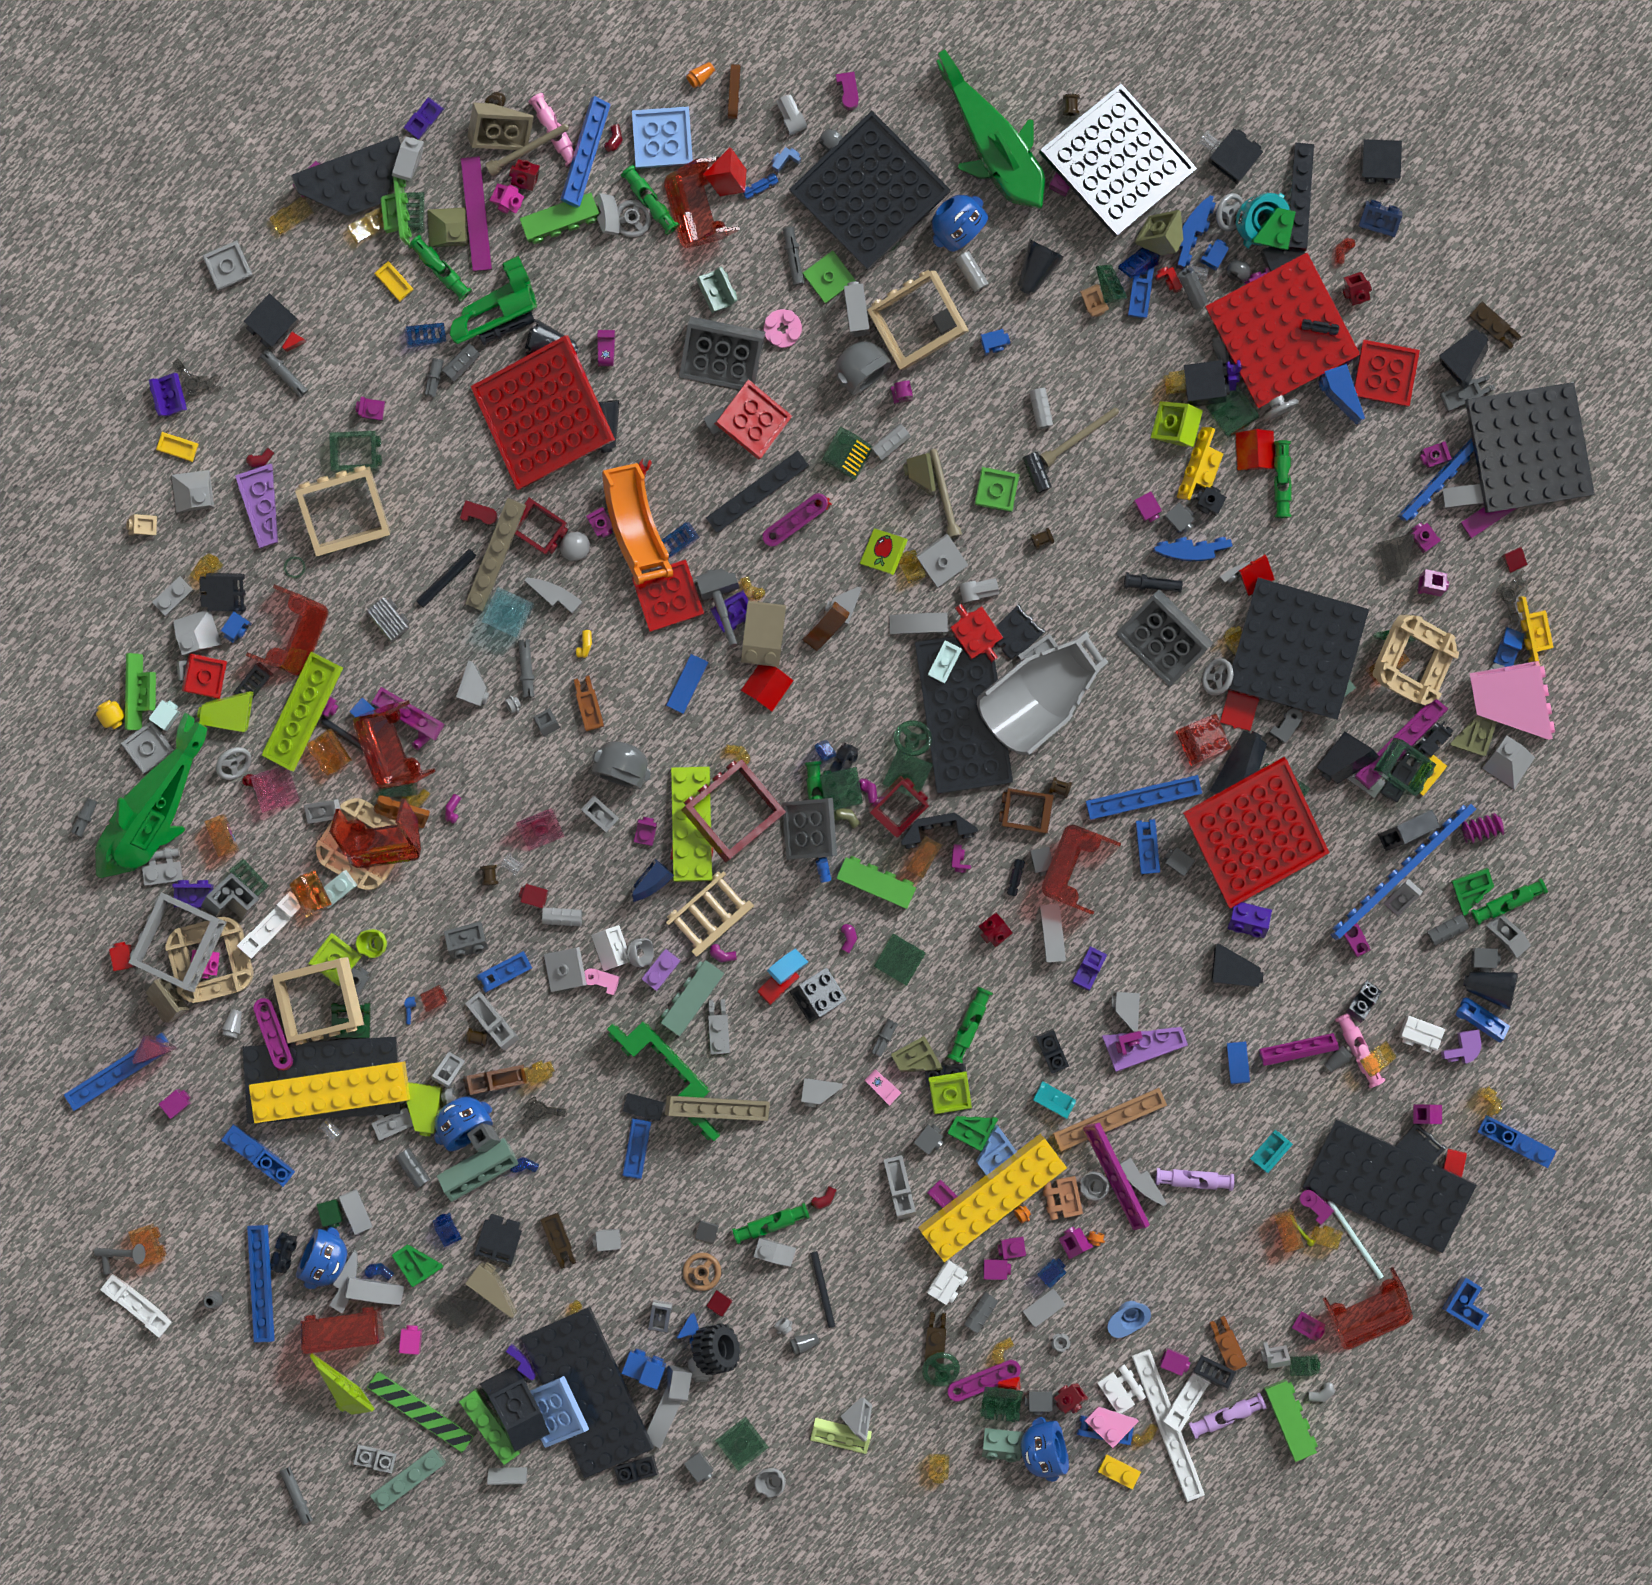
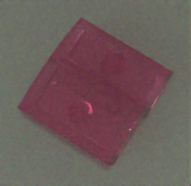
(274, 789)

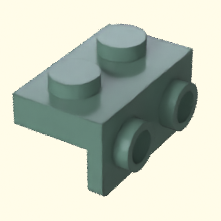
(717, 290)
(1002, 1445)

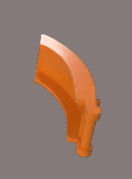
(634, 523)

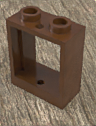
(1046, 813)

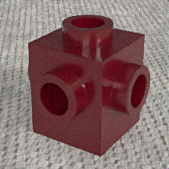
(524, 174)
(1357, 288)
(994, 930)
(1070, 1398)

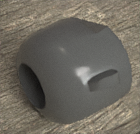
(861, 366)
(621, 764)

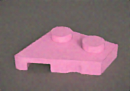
(1110, 1424)

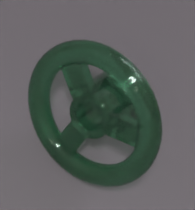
(912, 745)
(941, 1378)

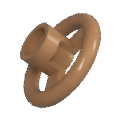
(707, 1285)

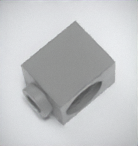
(607, 1239)

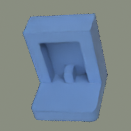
(780, 159)

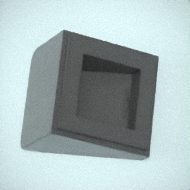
(546, 722)
(707, 1231)

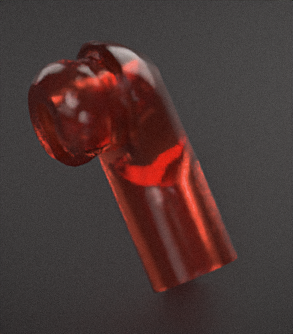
(1342, 248)

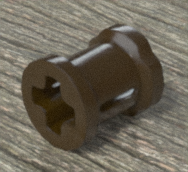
(496, 96)
(1071, 104)
(1042, 538)
(1060, 787)
(489, 875)
(476, 1037)

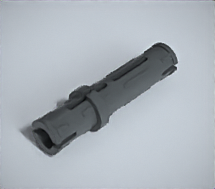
(793, 255)
(278, 367)
(526, 668)
(296, 1495)

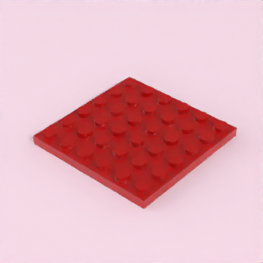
(1265, 333)
(542, 412)
(1256, 832)

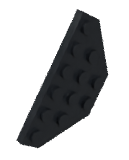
(352, 180)

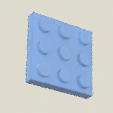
(662, 137)
(559, 1411)

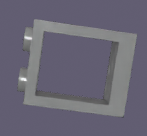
(856, 309)

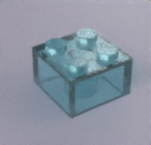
(508, 613)

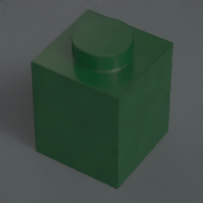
(330, 1213)

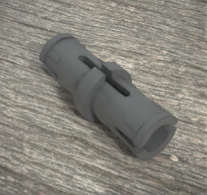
(84, 817)

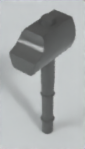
(713, 585)

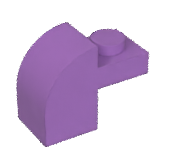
(1469, 1047)

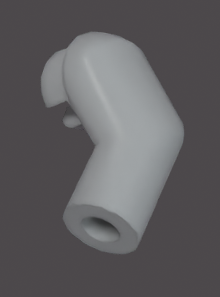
(1323, 1395)

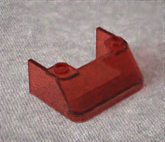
(691, 206)
(304, 635)
(384, 749)
(378, 845)
(1063, 863)
(1372, 1316)
(341, 1331)

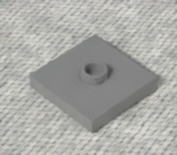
(227, 265)
(942, 560)
(147, 747)
(565, 969)

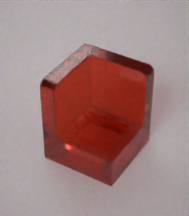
(434, 998)

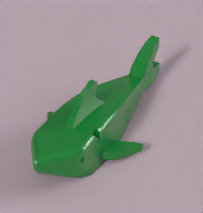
(1001, 149)
(146, 812)

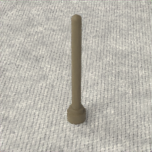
(495, 167)
(1050, 456)
(952, 528)

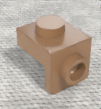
(1094, 301)

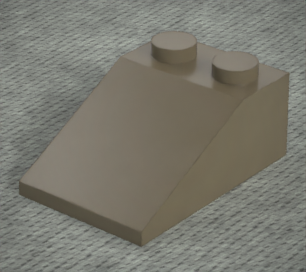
(498, 127)
(763, 633)
(166, 1000)
(490, 1286)

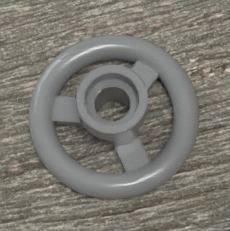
(637, 205)
(1228, 211)
(1280, 407)
(1222, 678)
(230, 759)

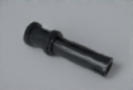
(505, 328)
(1143, 582)

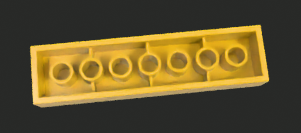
(329, 1092)
(992, 1197)

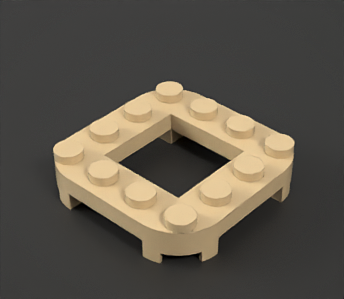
(1394, 645)
(337, 862)
(221, 986)

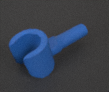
(409, 1003)

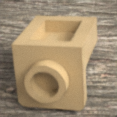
(142, 525)

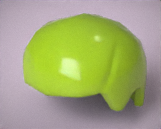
(365, 938)

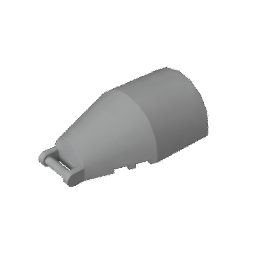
(1039, 694)

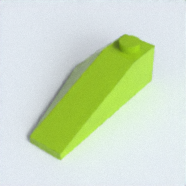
(347, 1394)

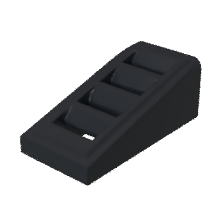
(263, 670)
(1224, 1370)

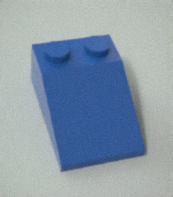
(1341, 390)

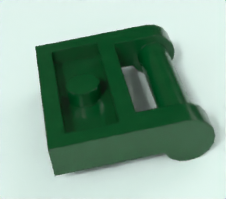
(362, 1031)

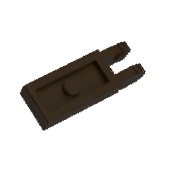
(1494, 324)
(557, 1238)
(935, 1338)

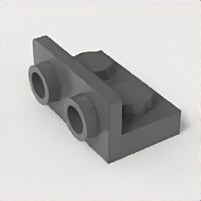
(466, 940)

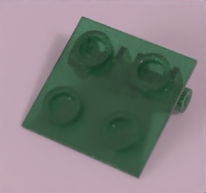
(842, 787)
(1001, 1402)

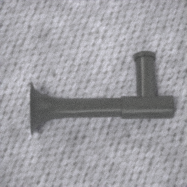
(137, 1254)

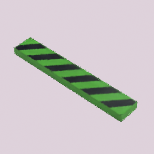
(420, 1411)

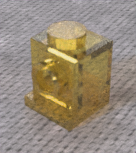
(1175, 382)
(539, 1072)
(1327, 1236)
(938, 1460)

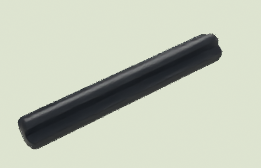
(446, 578)

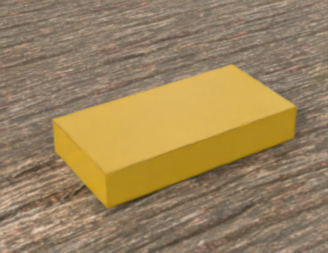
(394, 281)
(177, 446)

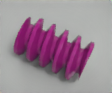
(1482, 827)

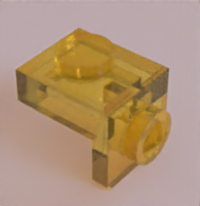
(206, 564)
(911, 566)
(1232, 638)
(1490, 1095)

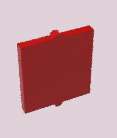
(1256, 569)
(1239, 710)

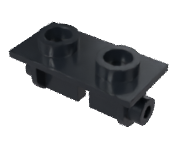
(1439, 734)
(847, 754)
(281, 1261)

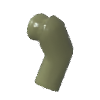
(846, 814)

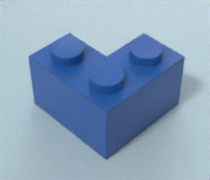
(1460, 1303)
(644, 1368)

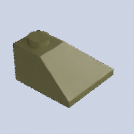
(447, 227)
(1162, 233)
(921, 472)

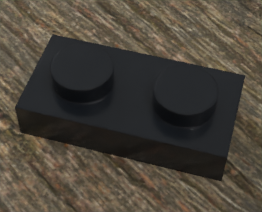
(643, 1106)

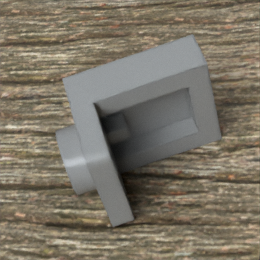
(1275, 1356)

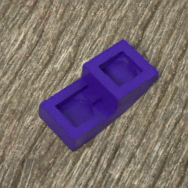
(423, 118)
(1089, 968)
(525, 1366)

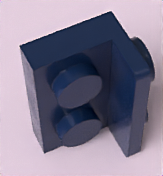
(1381, 218)

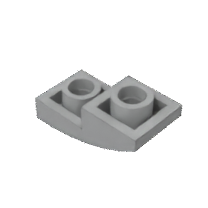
(609, 214)
(1231, 575)
(355, 1211)
(374, 1458)

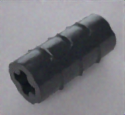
(1037, 472)

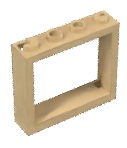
(894, 296)
(342, 477)
(349, 994)

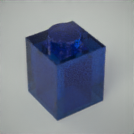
(1052, 1272)

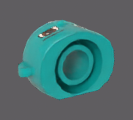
(1248, 212)

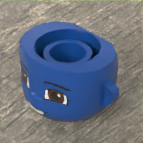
(958, 221)
(458, 1119)
(322, 1259)
(1045, 1450)

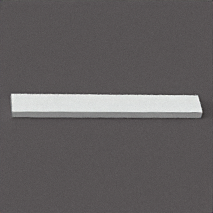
(1173, 1440)

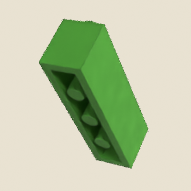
(559, 218)
(875, 882)
(1290, 1419)
(488, 1425)

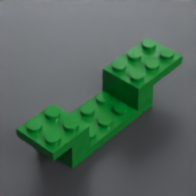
(641, 1037)

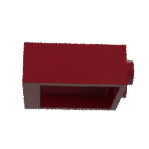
(561, 532)
(898, 829)

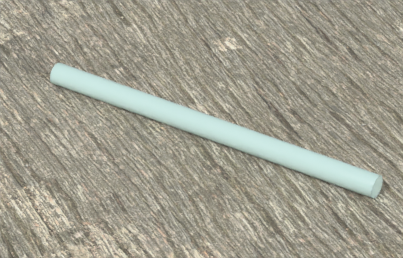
(1355, 1239)

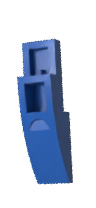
(1195, 224)
(1185, 551)
(1517, 1141)
(258, 1154)

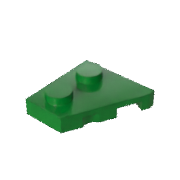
(1276, 230)
(1471, 888)
(972, 1130)
(415, 1264)

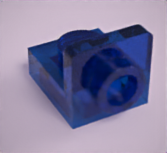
(446, 1229)

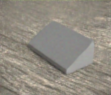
(1044, 1308)
(502, 1476)

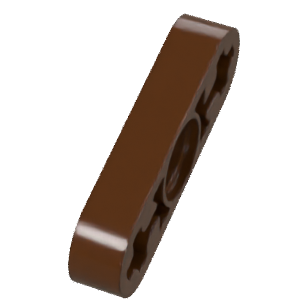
(734, 91)

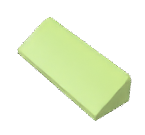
(838, 1432)

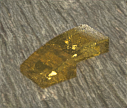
(292, 215)
(366, 226)
(1378, 1059)

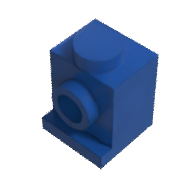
(1215, 254)
(994, 341)
(235, 627)

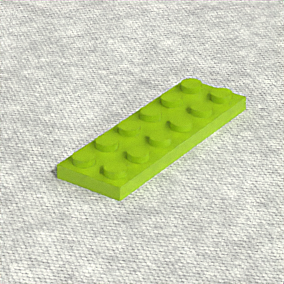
(302, 711)
(690, 849)

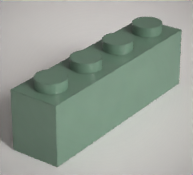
(692, 998)
(477, 1170)
(408, 1478)

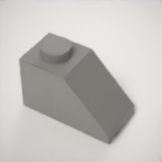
(408, 158)
(847, 600)
(1509, 935)
(1127, 1008)
(818, 1091)
(774, 1252)

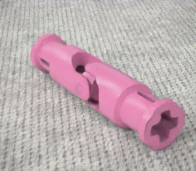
(548, 119)
(1351, 1033)

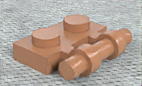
(1068, 1196)

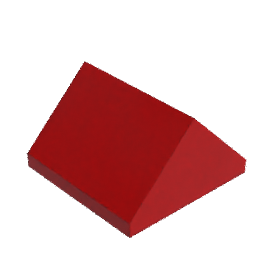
(727, 174)
(1255, 449)
(767, 685)

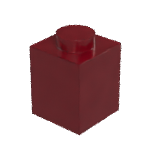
(533, 895)

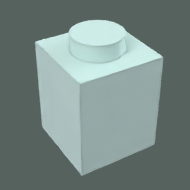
(165, 714)

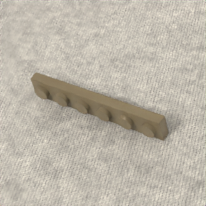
(495, 554)
(717, 1108)

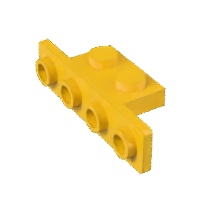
(1202, 465)
(1536, 630)

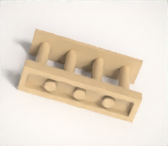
(727, 919)

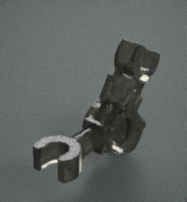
(195, 383)
(1510, 593)
(537, 1110)

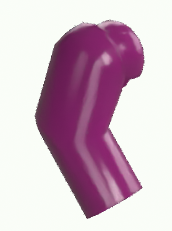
(420, 741)
(869, 788)
(450, 807)
(720, 955)

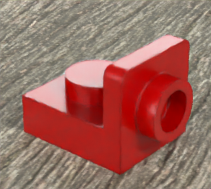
(1172, 279)

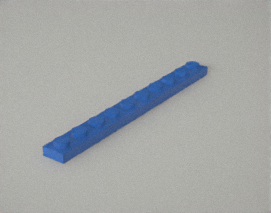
(1408, 865)

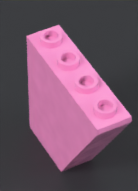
(1514, 697)

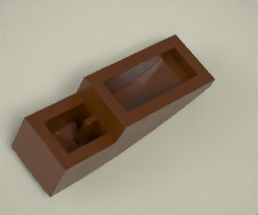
(826, 626)
(494, 1080)

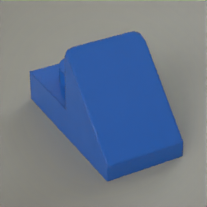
(1509, 647)
(689, 1328)

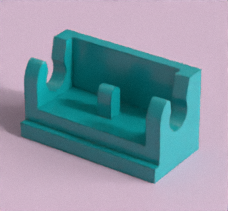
(1054, 1099)
(1271, 1151)

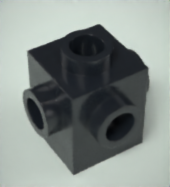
(1217, 500)

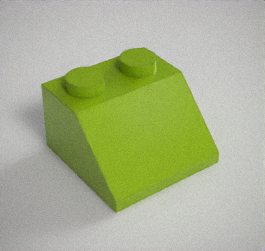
(1177, 423)

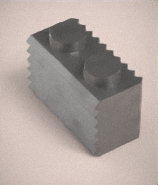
(387, 619)

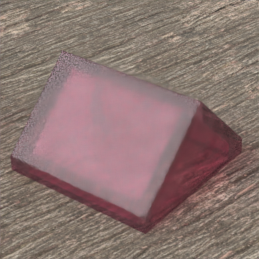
(540, 829)
(150, 1048)

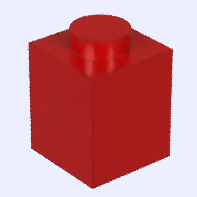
(120, 956)

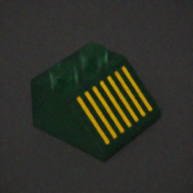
(847, 453)

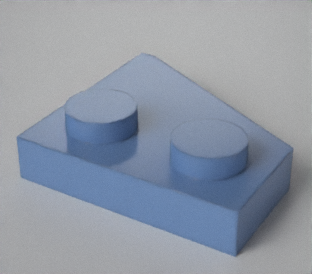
(995, 1151)

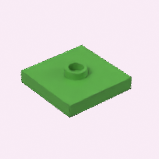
(828, 276)
(997, 489)

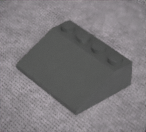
(721, 353)
(1164, 638)

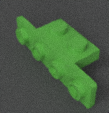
(395, 212)
(139, 692)

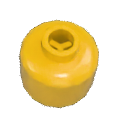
(110, 714)

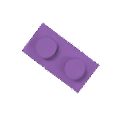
(661, 969)

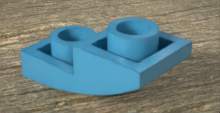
(787, 966)

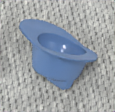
(1128, 1319)

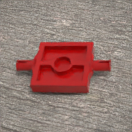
(976, 632)

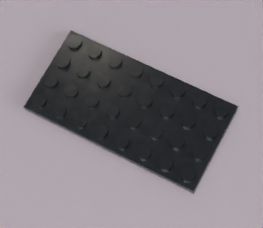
(962, 745)
(321, 1058)
(1389, 1185)
(580, 1353)

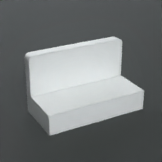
(611, 947)

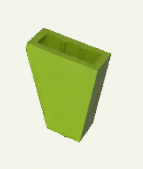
(227, 712)
(424, 1107)

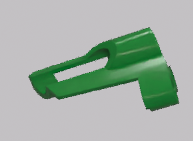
(513, 298)

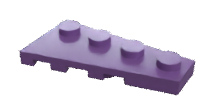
(259, 499)
(1153, 1045)

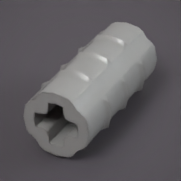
(971, 271)
(1041, 408)
(891, 442)
(562, 916)

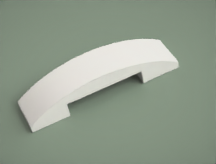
(270, 926)
(137, 1305)
(1186, 1400)

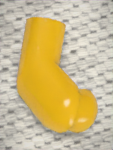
(586, 644)

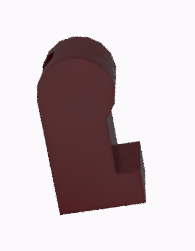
(479, 512)

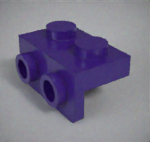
(167, 395)
(736, 610)
(192, 893)
(1250, 920)

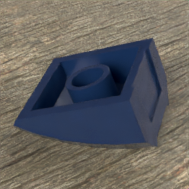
(651, 880)

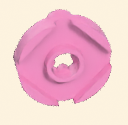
(788, 319)

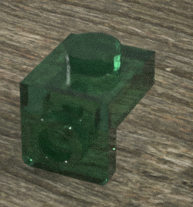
(1304, 1365)

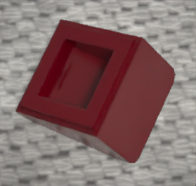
(1515, 559)
(719, 1303)

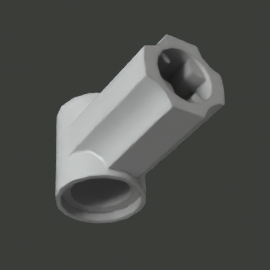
(792, 118)
(977, 590)

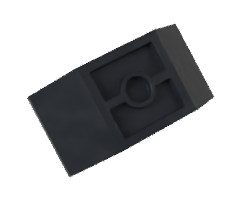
(963, 828)
(515, 1408)

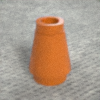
(700, 74)

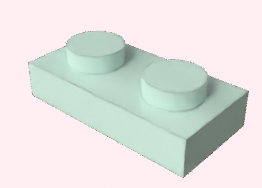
(944, 662)
(339, 887)

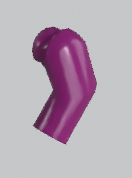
(850, 935)

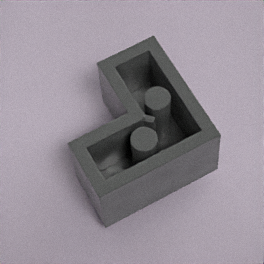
(230, 894)

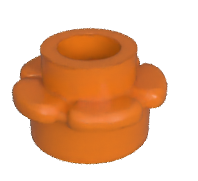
(1022, 1214)
(1095, 1239)

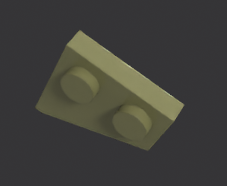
(1475, 736)
(916, 1057)

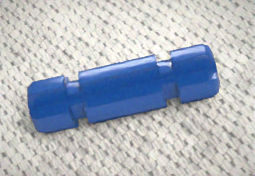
(760, 186)

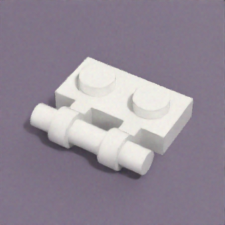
(1117, 1394)

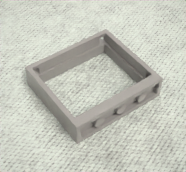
(202, 954)

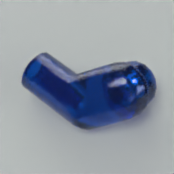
(525, 1163)
(378, 1269)

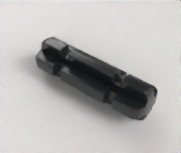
(1321, 327)
(1015, 877)

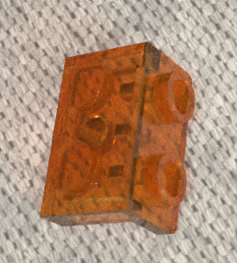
(329, 752)

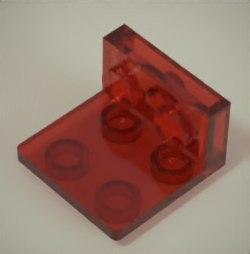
(1203, 739)

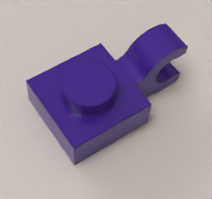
(1233, 374)

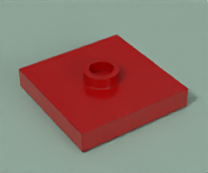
(204, 676)

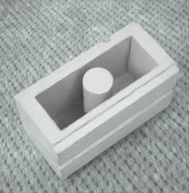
(1421, 1033)
(947, 1282)

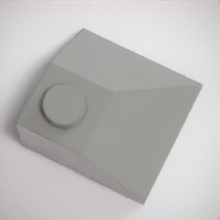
(192, 491)
(196, 633)
(472, 686)
(1508, 761)

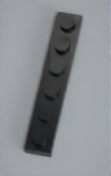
(1301, 195)
(757, 491)

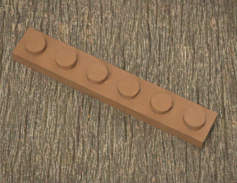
(1111, 1118)

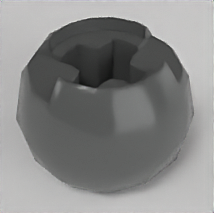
(829, 139)
(1238, 270)

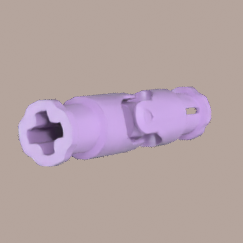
(1180, 1178)
(1240, 1410)

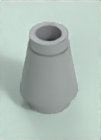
(232, 1024)

